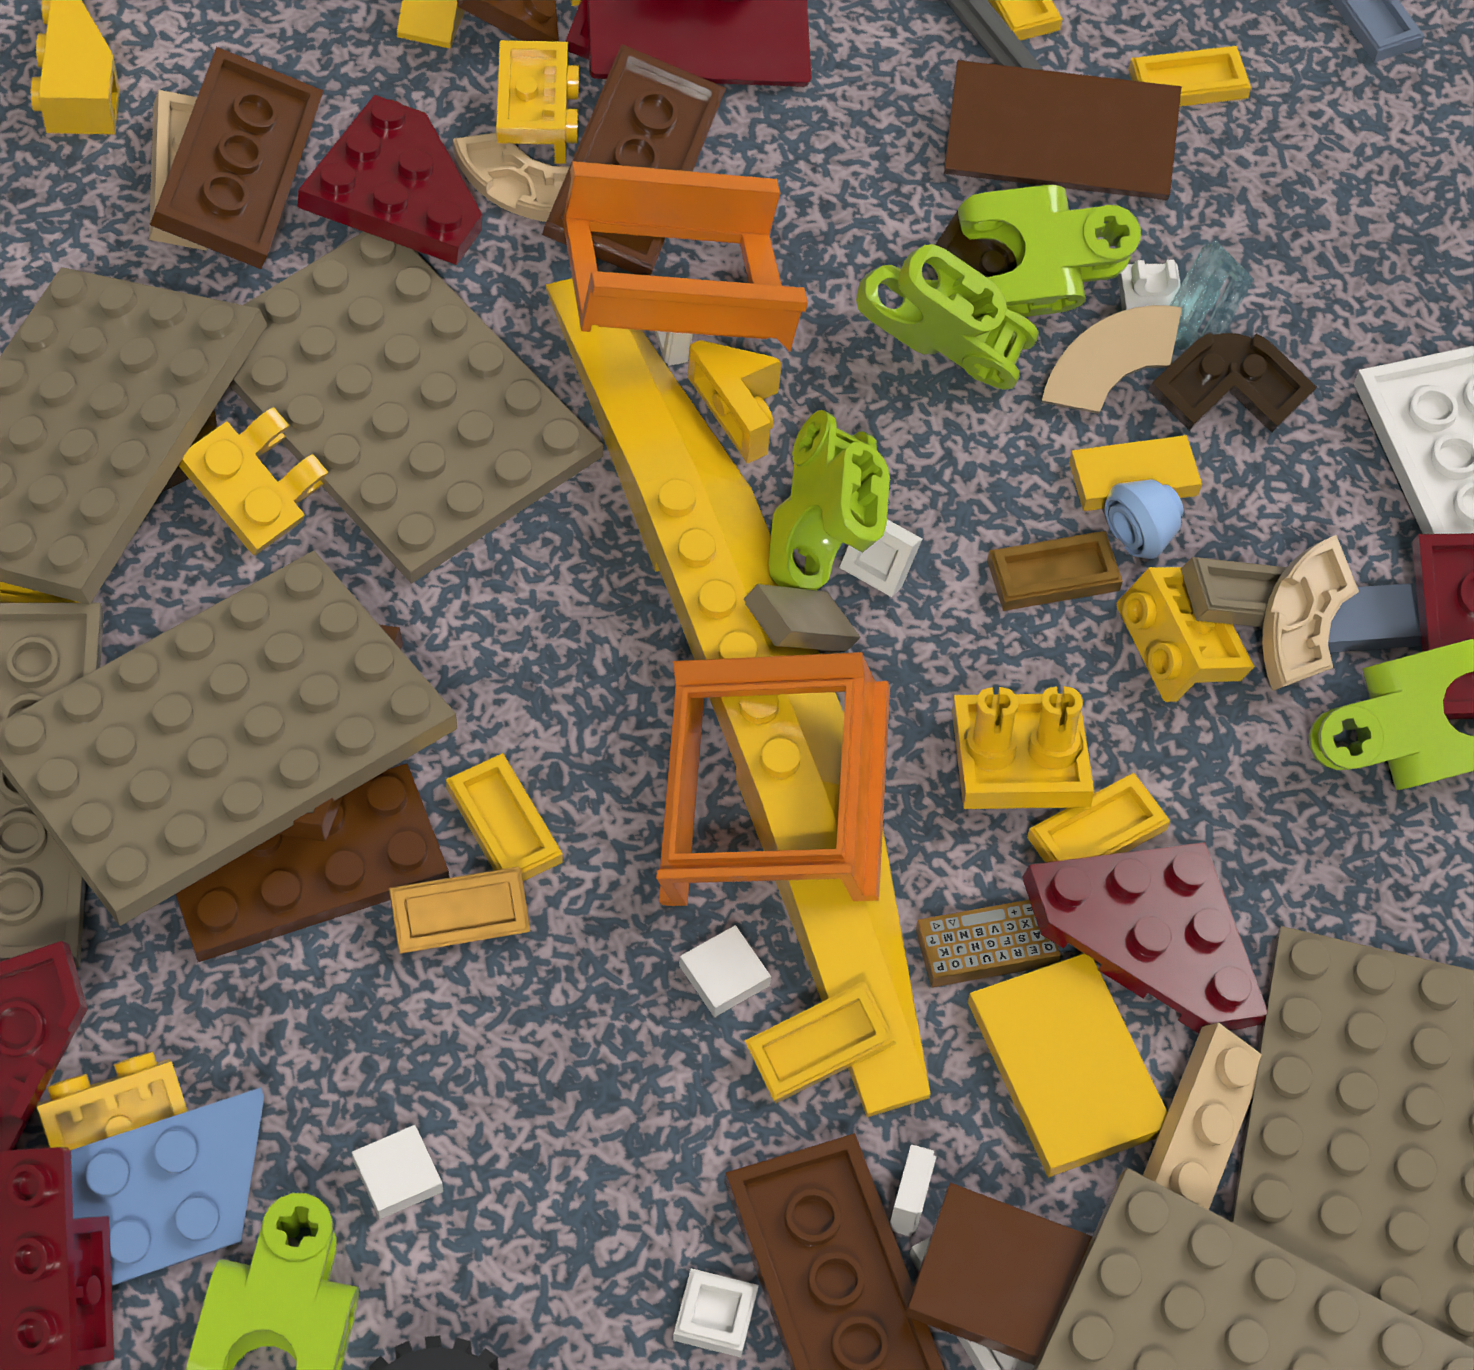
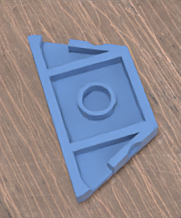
(171, 1185)

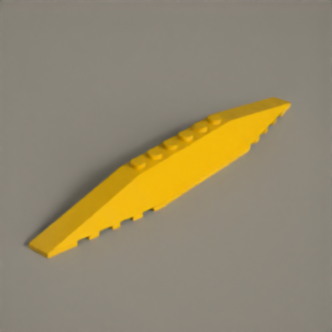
(785, 747)

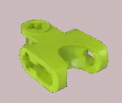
(1051, 244)
(955, 315)
(834, 500)
(1402, 720)
(279, 1297)

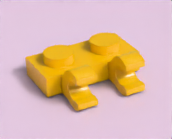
(242, 488)

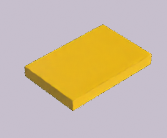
(1069, 1063)

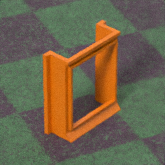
(679, 207)
(861, 779)

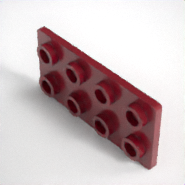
(709, 38)
(51, 1268)

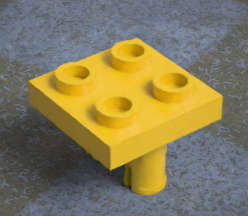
(1022, 750)

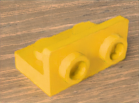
(535, 95)
(1172, 641)
(134, 1098)

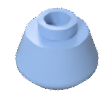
(1144, 516)

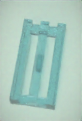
(1193, 285)

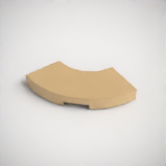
(509, 175)
(1111, 351)
(1302, 612)

